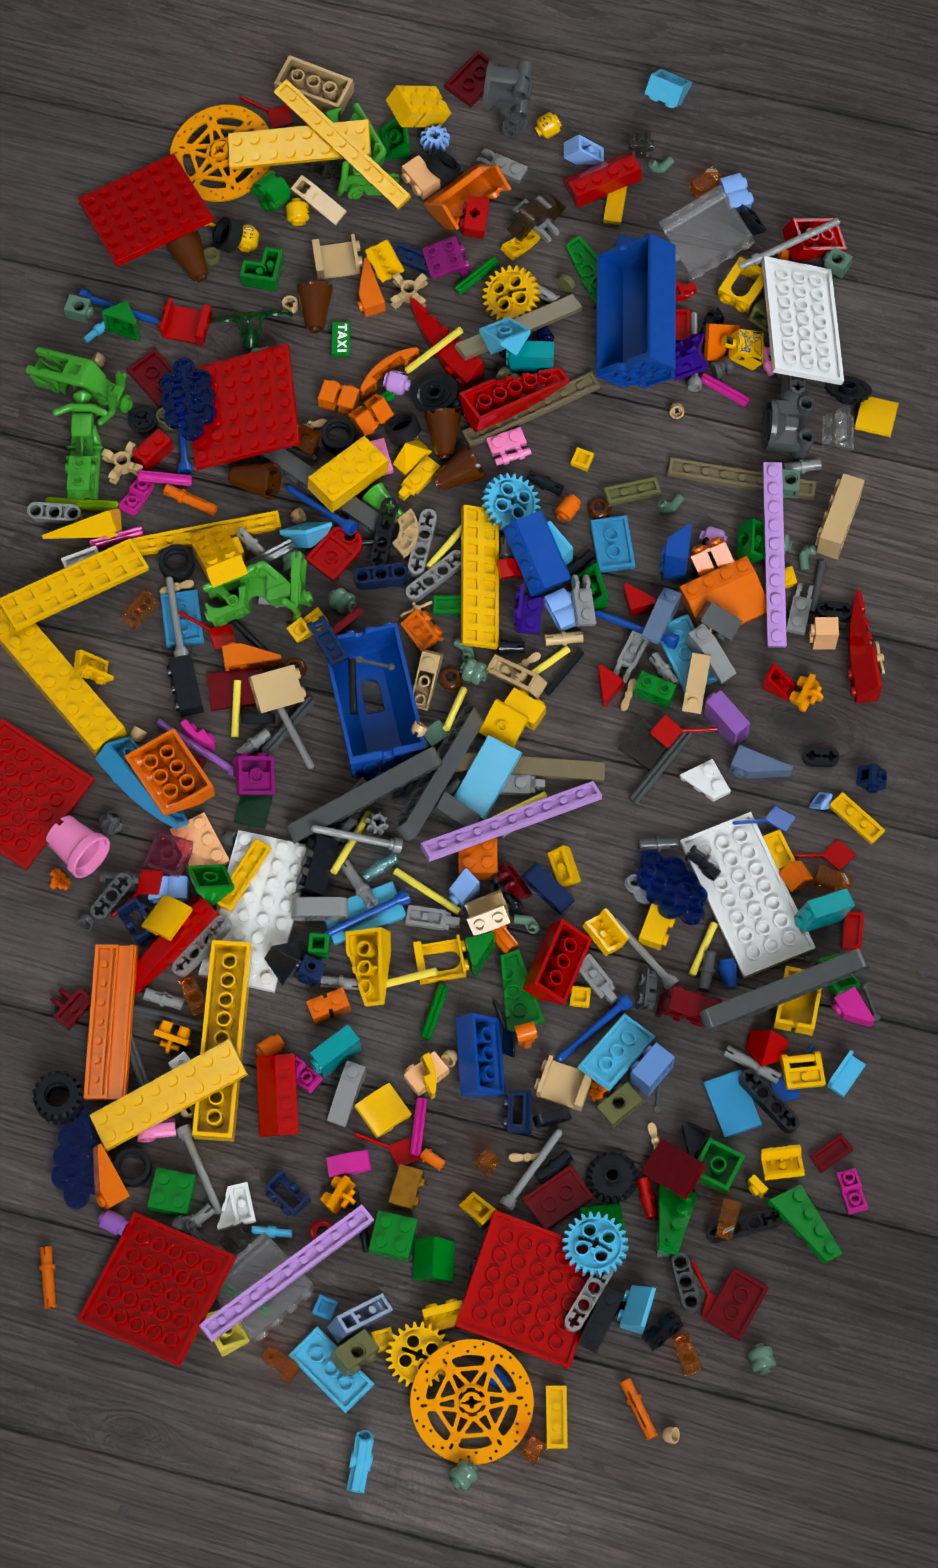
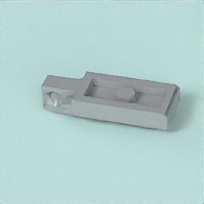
(522, 785)
(430, 918)
(597, 979)

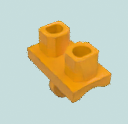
(809, 693)
(165, 1032)
(341, 1196)

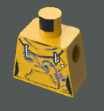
(745, 347)

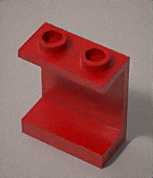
(185, 323)

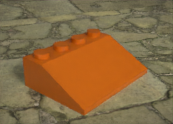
(730, 587)
(170, 773)

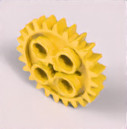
(507, 279)
(426, 1337)

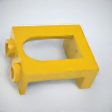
(741, 303)
(453, 945)

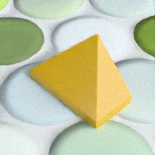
(411, 456)

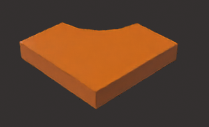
(713, 337)

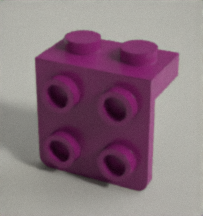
(446, 258)

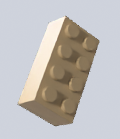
(320, 86)
(839, 516)

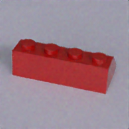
(603, 179)
(557, 963)
(277, 1095)

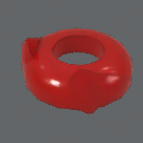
(318, 1224)

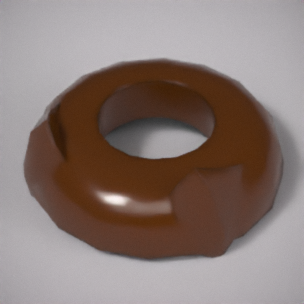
(599, 514)
(294, 660)
(447, 684)

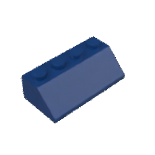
(536, 553)
(480, 1056)

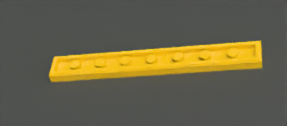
(253, 524)

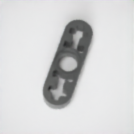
(116, 881)

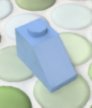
(583, 151)
(464, 889)

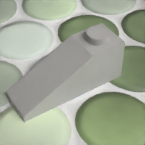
(704, 642)
(346, 1093)

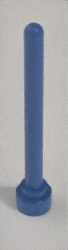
(105, 303)
(184, 466)
(348, 525)
(671, 640)
(400, 898)
(622, 1003)

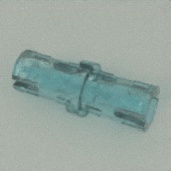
(380, 867)

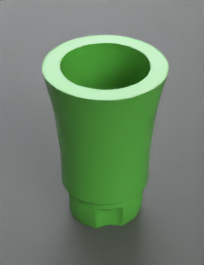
(375, 497)

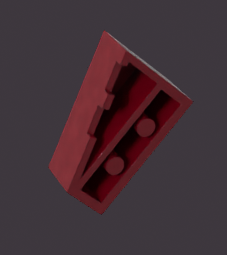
(684, 1004)

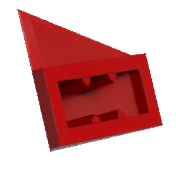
(766, 1046)

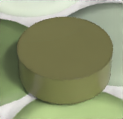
(212, 256)
(566, 283)

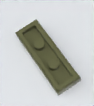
(631, 491)

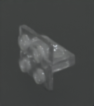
(838, 430)

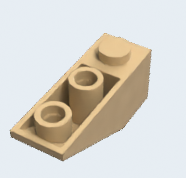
(318, 200)
(426, 678)

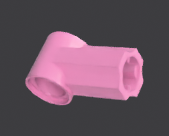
(164, 1129)

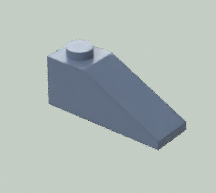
(661, 615)
(756, 765)
(359, 1318)

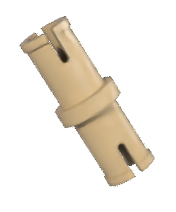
(563, 638)

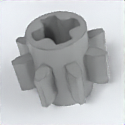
(371, 824)

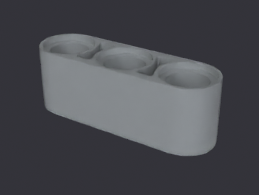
(47, 508)
(319, 909)

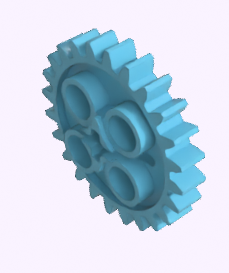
(509, 502)
(588, 1261)

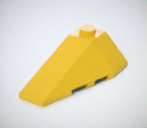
(100, 525)
(370, 960)

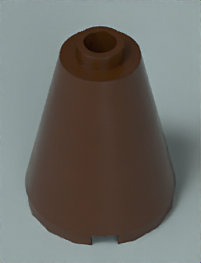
(190, 255)
(315, 303)
(443, 431)
(459, 470)
(257, 478)

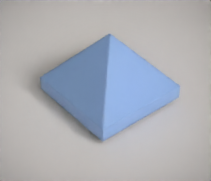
(821, 801)

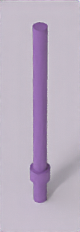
(197, 747)

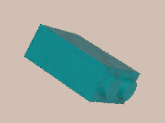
(531, 358)
(823, 911)
(335, 1051)

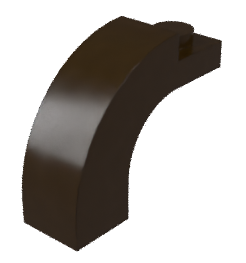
(533, 213)

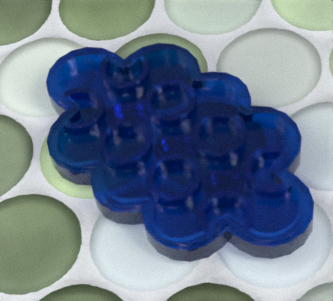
(188, 399)
(671, 887)
(75, 1161)

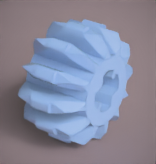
(434, 138)

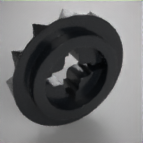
(139, 413)

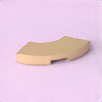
(407, 534)

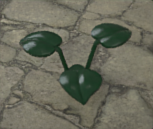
(250, 336)

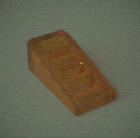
(135, 605)

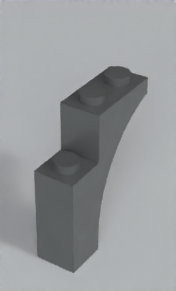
(446, 808)

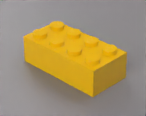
(348, 474)
(218, 555)

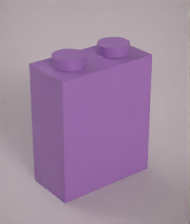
(727, 718)

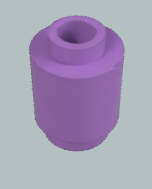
(112, 1222)

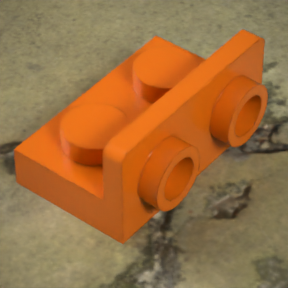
(422, 630)

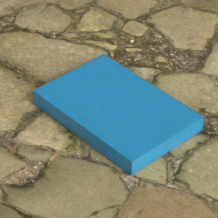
(612, 543)
(189, 604)
(732, 1105)

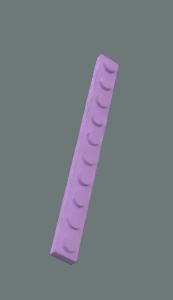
(774, 555)
(511, 821)
(286, 1273)

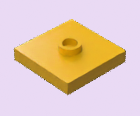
(504, 723)

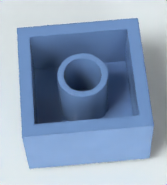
(651, 1069)

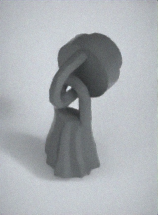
(181, 1224)

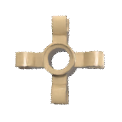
(405, 285)
(129, 466)

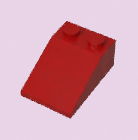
(815, 246)

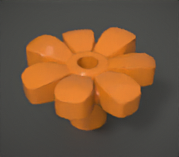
(59, 880)
(597, 1091)

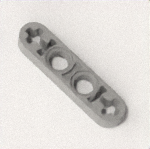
(424, 543)
(433, 574)
(199, 943)
(590, 1297)

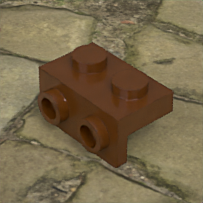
(309, 439)

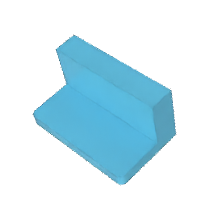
(846, 1074)

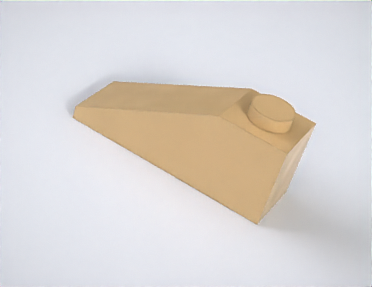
(517, 676)
(696, 683)

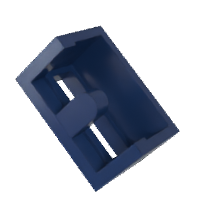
(123, 913)
(524, 1128)
(292, 1188)

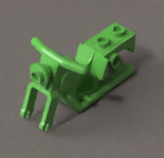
(351, 179)
(83, 374)
(85, 447)
(262, 582)

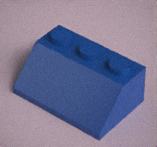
(675, 555)

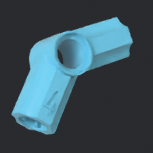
(360, 1461)

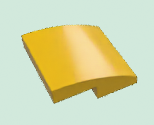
(876, 416)
(167, 917)
(383, 1110)

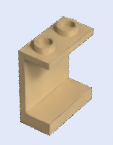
(337, 259)
(277, 689)
(487, 913)
(563, 1084)

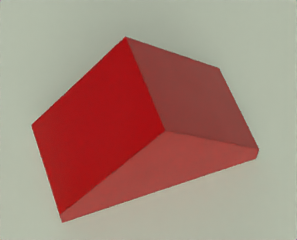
(638, 601)
(778, 683)
(609, 685)

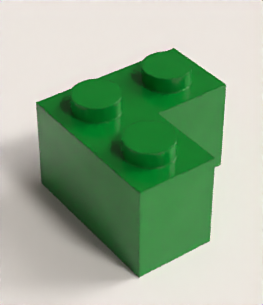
(263, 274)

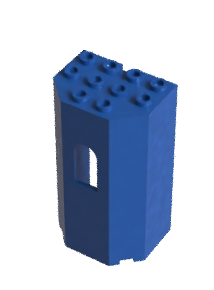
(636, 313)
(381, 738)

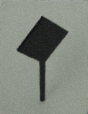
(508, 1036)

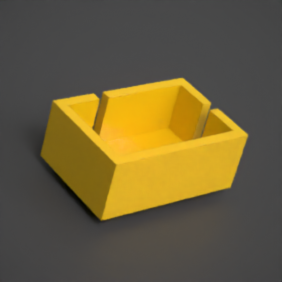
(418, 106)
(800, 1012)

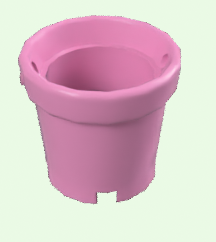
(78, 846)

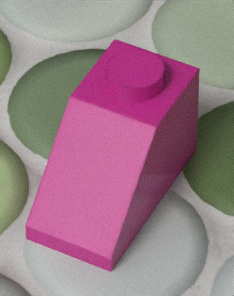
(852, 1008)

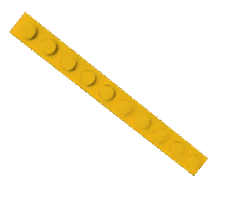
(342, 144)

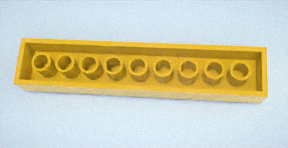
(61, 685)
(224, 1020)

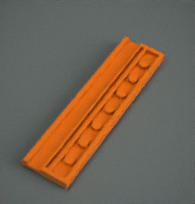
(110, 1022)

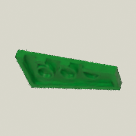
(585, 263)
(519, 1004)
(801, 1214)
(673, 1219)

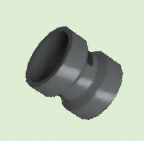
(722, 367)

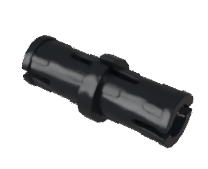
(545, 483)
(579, 563)
(553, 1166)

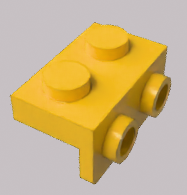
(384, 260)
(92, 667)
(606, 932)
(782, 1162)
(442, 1316)

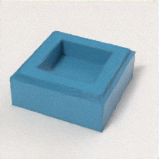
(325, 1308)

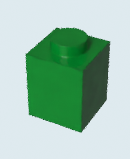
(319, 945)

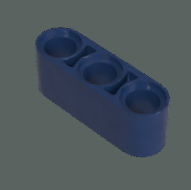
(389, 580)
(547, 888)

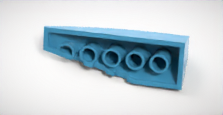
(114, 763)

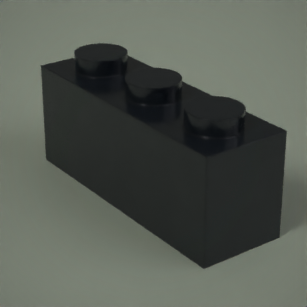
(185, 685)
(316, 865)
(601, 1320)

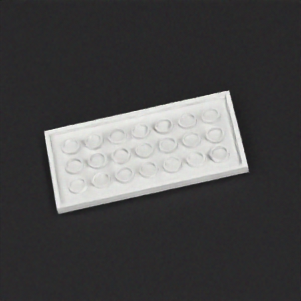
(802, 320)
(749, 897)
(266, 905)

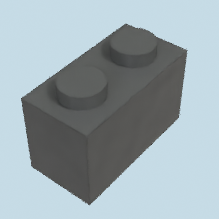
(719, 621)

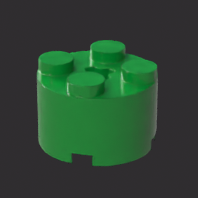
(271, 191)

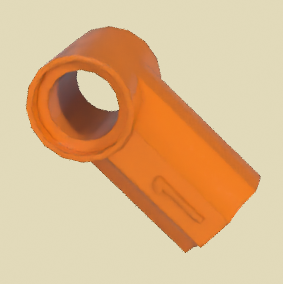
(504, 939)
(526, 1034)

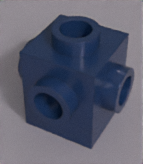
(871, 778)
(309, 970)

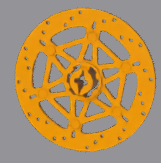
(217, 151)
(522, 1389)

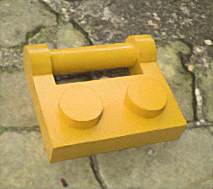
(804, 1076)

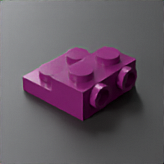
(254, 774)

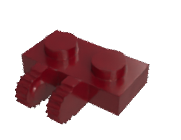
(514, 881)
(72, 1009)

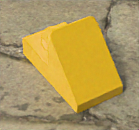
(477, 1209)

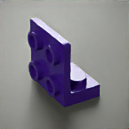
(689, 356)
(527, 612)

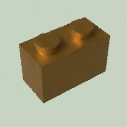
(406, 1188)

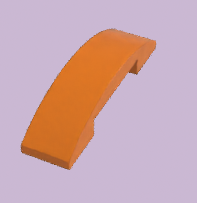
(402, 357)

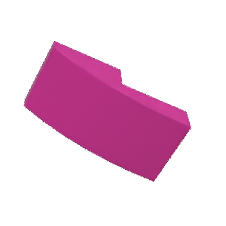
(137, 496)
(201, 737)
(306, 1077)
(348, 1163)
(852, 1191)

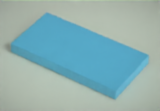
(681, 656)
(487, 776)
(357, 906)
(616, 1052)
(314, 1360)

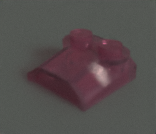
(169, 854)

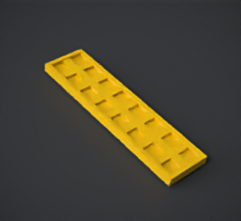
(291, 145)
(479, 579)
(73, 585)
(168, 1095)

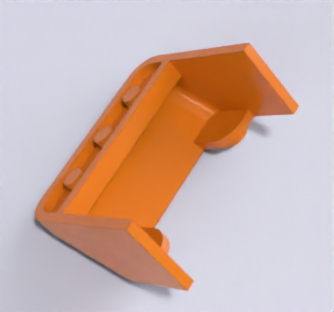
(477, 181)

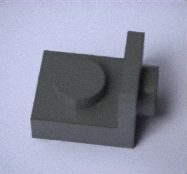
(349, 826)

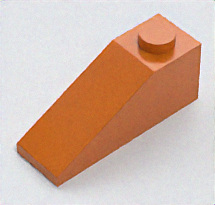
(370, 295)
(243, 656)
(107, 1182)

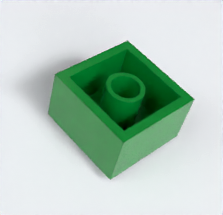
(721, 1167)
(172, 1192)
(393, 1236)

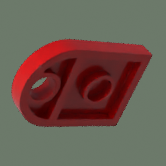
(335, 553)

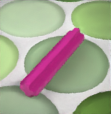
(725, 389)
(164, 478)
(121, 536)
(418, 1127)

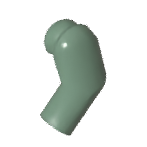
(656, 167)
(668, 507)
(804, 556)
(467, 651)
(529, 923)

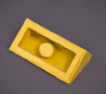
(564, 866)

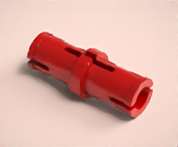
(647, 1198)

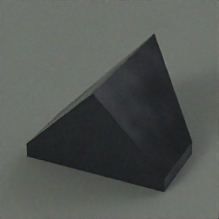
(751, 220)
(283, 959)
(694, 1137)

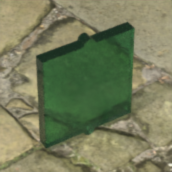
(253, 810)

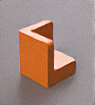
(796, 876)

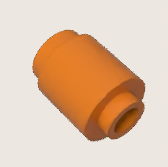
(567, 508)
(270, 1046)

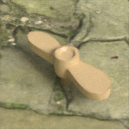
(316, 424)
(183, 585)
(404, 615)
(534, 657)
(880, 657)
(628, 695)
(653, 1133)
(515, 1157)

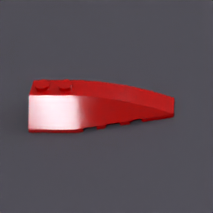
(466, 373)
(501, 399)
(862, 656)
(164, 952)

